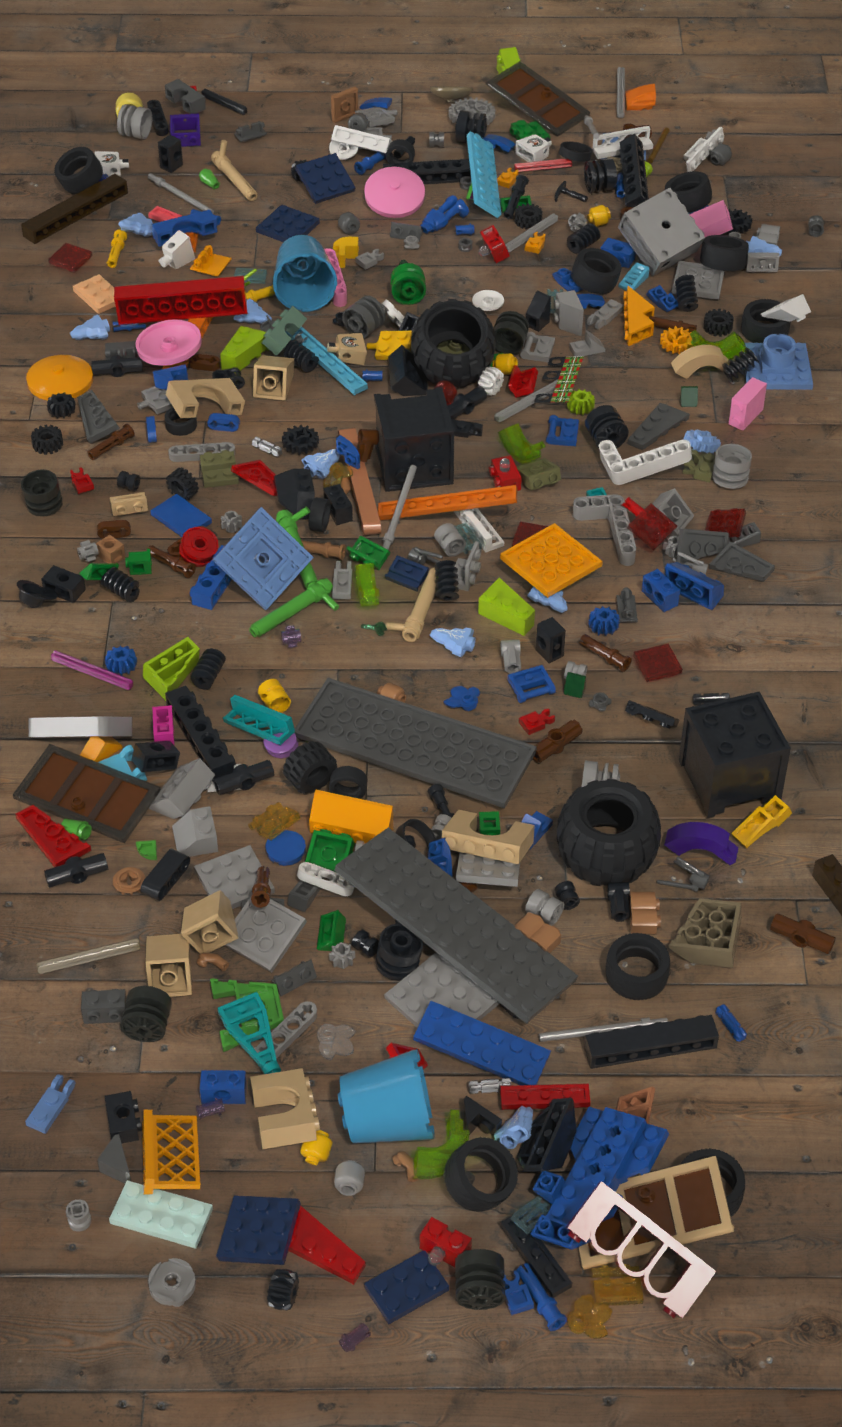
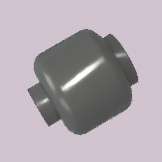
(358, 122)
(720, 154)
(348, 223)

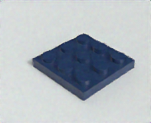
(325, 178)
(286, 223)
(258, 1230)

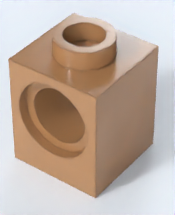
(110, 550)

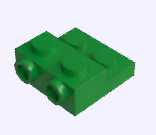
(522, 130)
(329, 849)

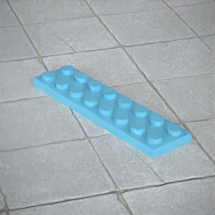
(483, 174)

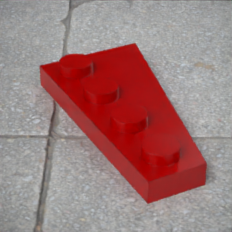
(51, 837)
(321, 1247)

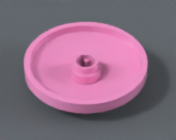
(394, 192)
(168, 342)

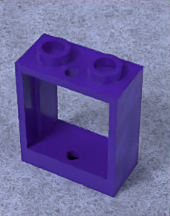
(192, 123)

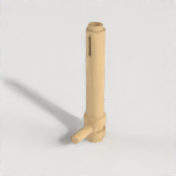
(223, 163)
(415, 622)

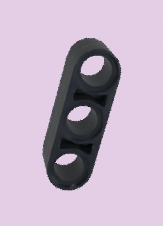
(165, 874)

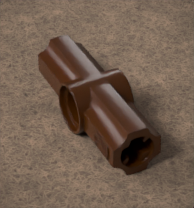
(556, 740)
(802, 933)

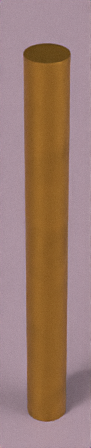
(658, 145)

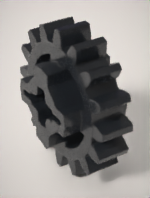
(740, 221)
(300, 439)

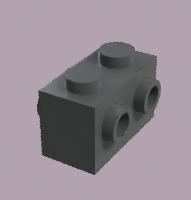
(103, 1006)

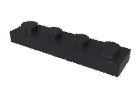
(538, 1257)

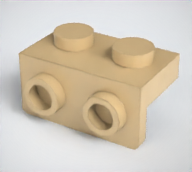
(129, 504)

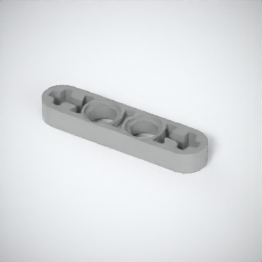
(181, 453)
(288, 1034)

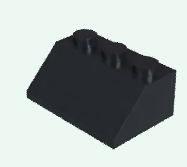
(405, 375)

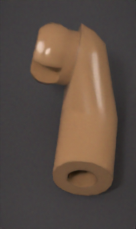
(345, 484)
(212, 958)
(404, 1159)

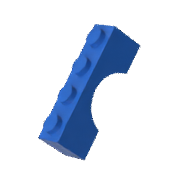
(201, 223)

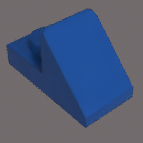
(163, 376)
(541, 822)

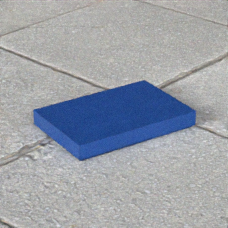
(180, 515)

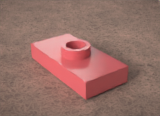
(161, 214)

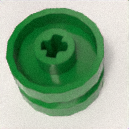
(408, 284)

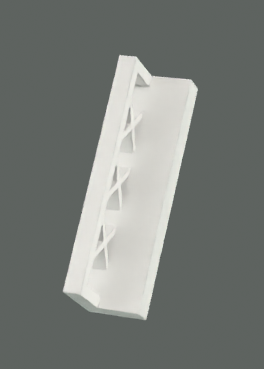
(360, 139)
(610, 149)
(479, 528)

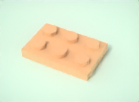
(96, 293)

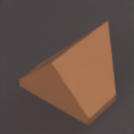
(638, 1103)

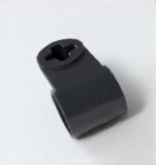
(229, 373)

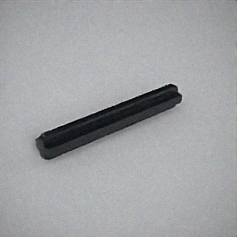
(224, 101)

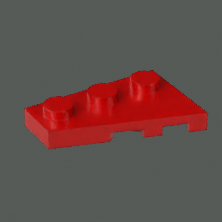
(257, 474)

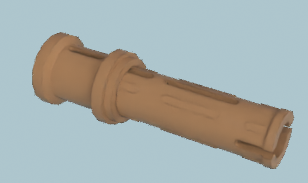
(327, 549)

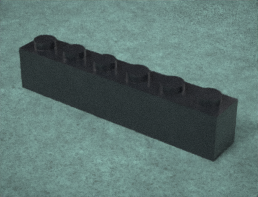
(651, 1041)

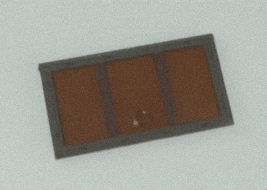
(538, 98)
(87, 792)

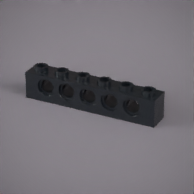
(437, 171)
(633, 171)
(199, 731)

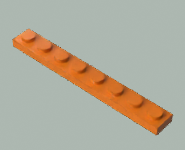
(450, 502)

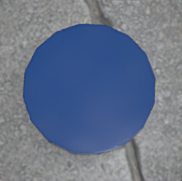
(286, 848)

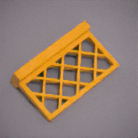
(151, 1147)

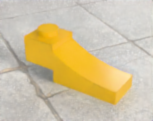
(762, 821)

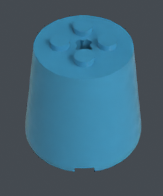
(303, 274)
(387, 1101)

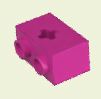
(163, 724)

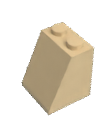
(272, 377)
(209, 923)
(169, 964)

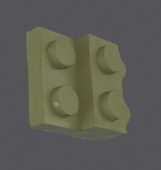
(217, 469)
(539, 473)

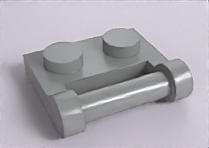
(542, 350)

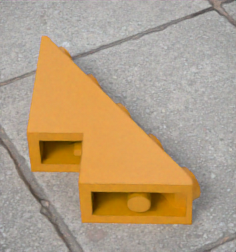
(636, 317)

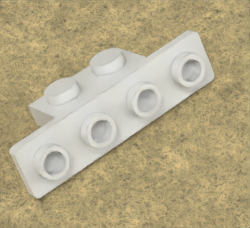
(702, 149)

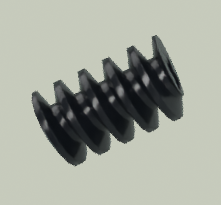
(583, 238)
(686, 293)
(302, 356)
(739, 364)
(446, 580)
(121, 584)
(207, 668)

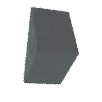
(113, 1161)

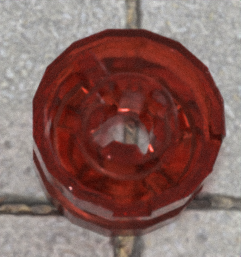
(449, 391)

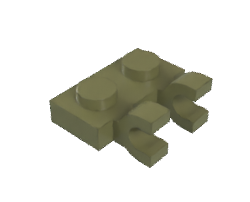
(704, 468)

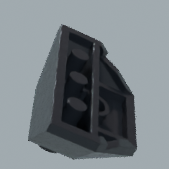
(295, 489)
(550, 1137)

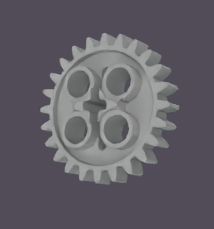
(473, 106)

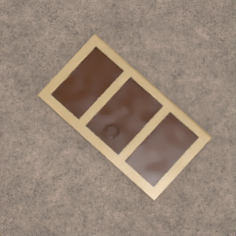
(681, 1200)

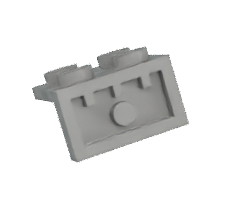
(762, 262)
(468, 568)

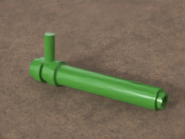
(288, 522)
(313, 594)

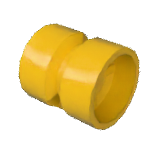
(274, 695)

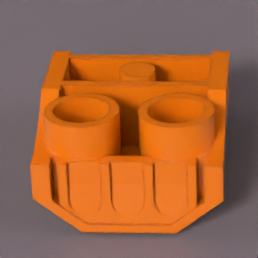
(641, 97)

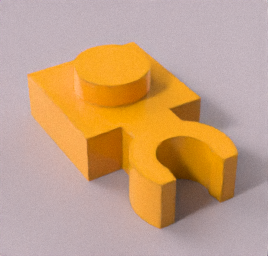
(507, 179)
(535, 244)

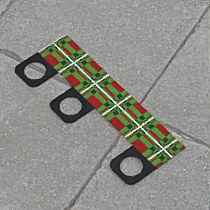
(565, 377)

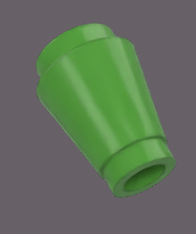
(208, 178)
(79, 828)

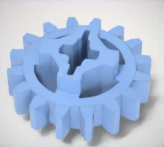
(702, 441)

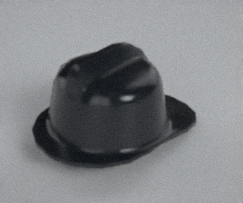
(33, 594)

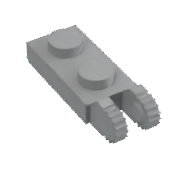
(605, 314)
(342, 581)

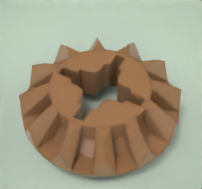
(121, 877)

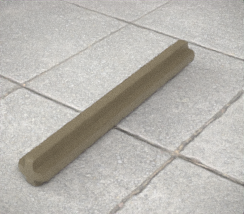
(88, 956)

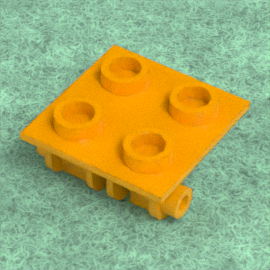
(209, 262)

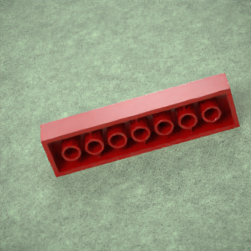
(180, 300)

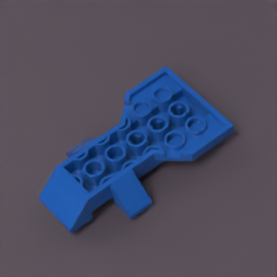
(606, 1149)

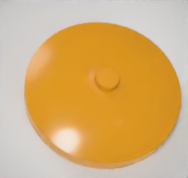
(59, 375)

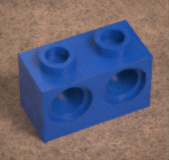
(660, 590)

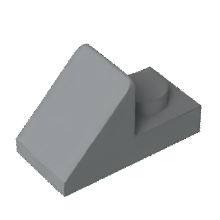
(589, 346)

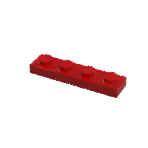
(541, 1095)

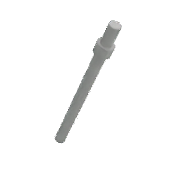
(589, 122)
(159, 181)
(389, 536)
(581, 1032)

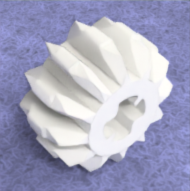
(491, 380)

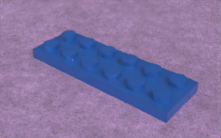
(481, 1045)

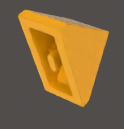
(100, 748)

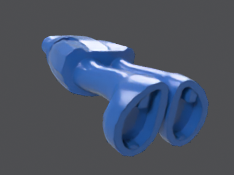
(437, 219)

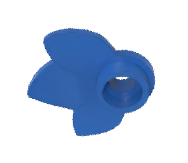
(463, 698)

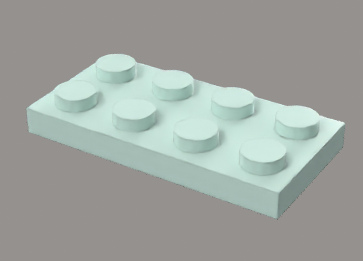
(161, 1214)

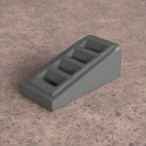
(751, 533)
(302, 895)

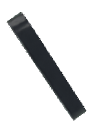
(158, 118)

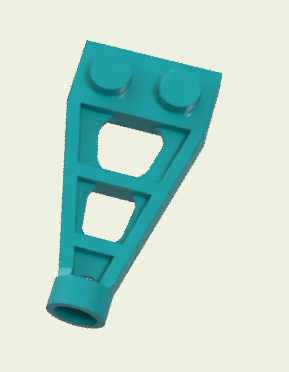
(242, 1011)

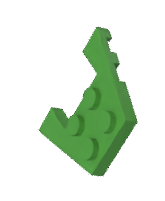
(269, 996)

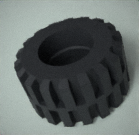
(309, 767)

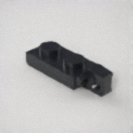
(466, 429)
(650, 714)

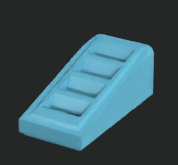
(635, 276)

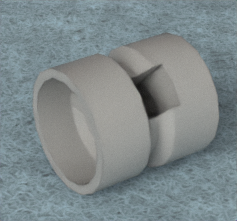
(450, 539)
(547, 908)

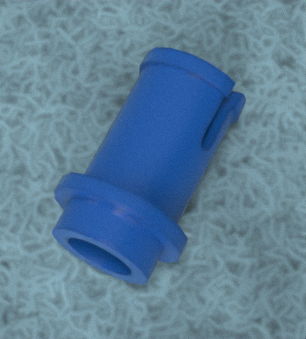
(465, 229)
(372, 375)

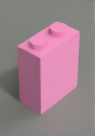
(713, 219)
(747, 403)

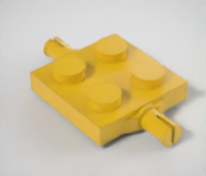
(389, 342)

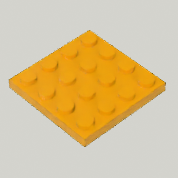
(551, 560)

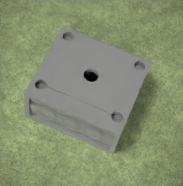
(661, 231)

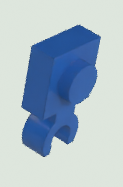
(517, 1296)

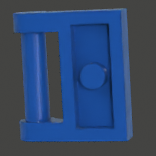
(568, 433)
(528, 679)

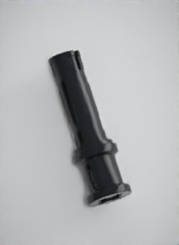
(517, 192)

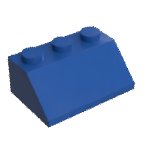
(695, 584)

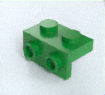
(368, 552)

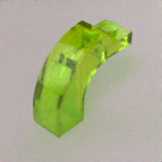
(729, 346)
(518, 445)
(366, 585)
(431, 1162)

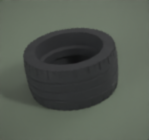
(72, 161)
(691, 189)
(724, 253)
(596, 270)
(756, 331)
(637, 946)
(502, 1163)
(729, 1170)

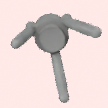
(698, 565)

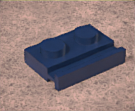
(407, 573)

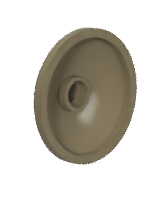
(451, 93)

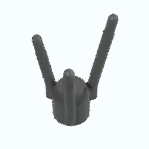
(420, 556)
(698, 878)

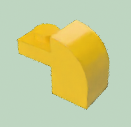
(346, 249)

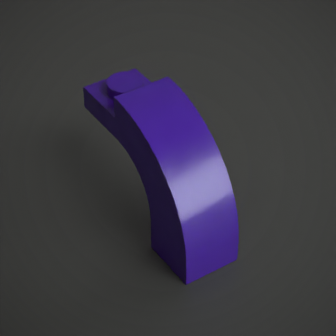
(701, 836)

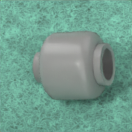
(349, 1178)

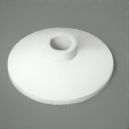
(342, 150)
(488, 300)

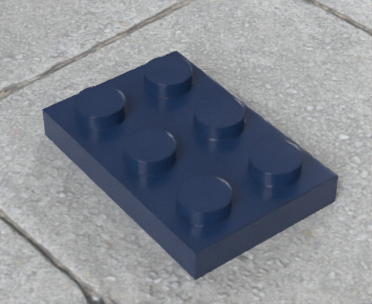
(406, 1287)

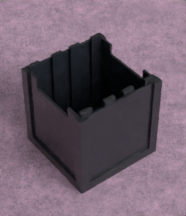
(416, 434)
(733, 752)

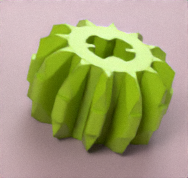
(581, 402)

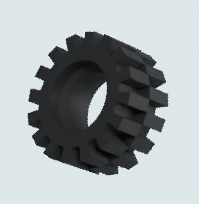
(528, 215)
(718, 322)
(54, 441)
(182, 483)

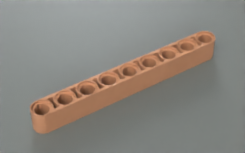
(362, 491)

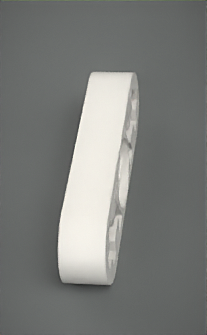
(308, 871)

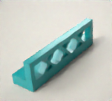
(263, 717)

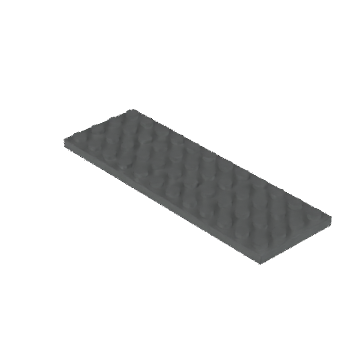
(416, 742)
(457, 924)

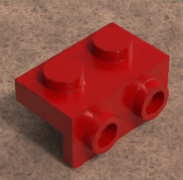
(522, 382)

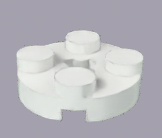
(393, 314)

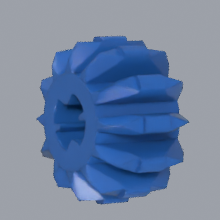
(604, 621)
(121, 660)

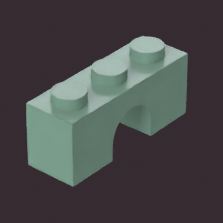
(290, 321)

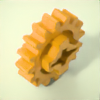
(676, 340)

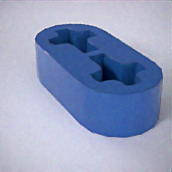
(223, 422)
(151, 429)

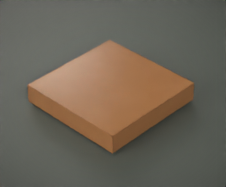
(344, 104)

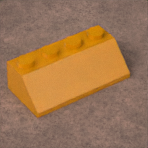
(349, 815)

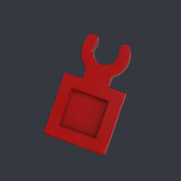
(81, 482)
(535, 722)

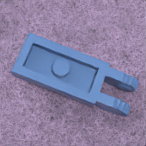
(50, 1105)

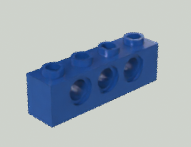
(210, 585)

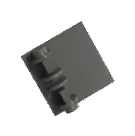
(123, 349)

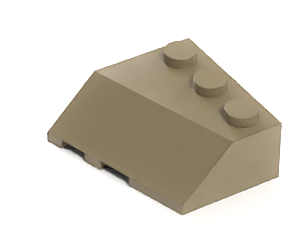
(710, 933)

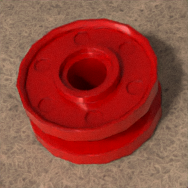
(198, 537)

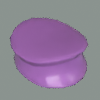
(282, 750)

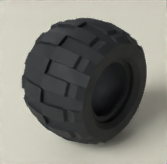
(457, 322)
(605, 856)

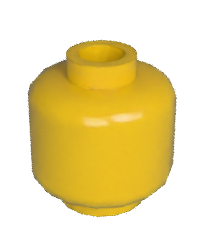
(599, 215)
(505, 363)
(317, 1150)

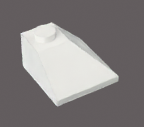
(789, 310)

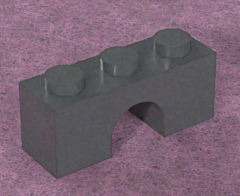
(192, 100)

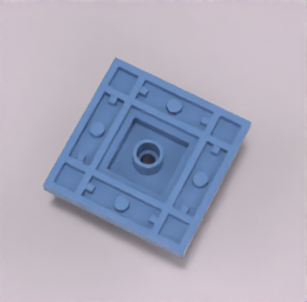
(781, 363)
(279, 554)

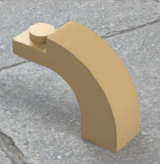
(697, 357)

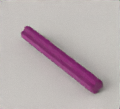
(92, 670)

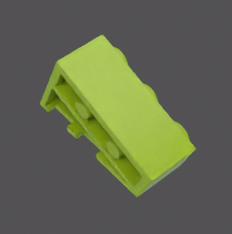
(242, 348)
(506, 608)
(171, 666)

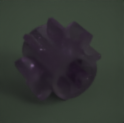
(291, 636)

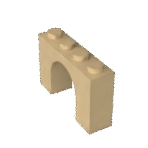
(184, 392)
(507, 847)
(291, 1126)

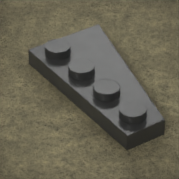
(95, 417)
(656, 425)

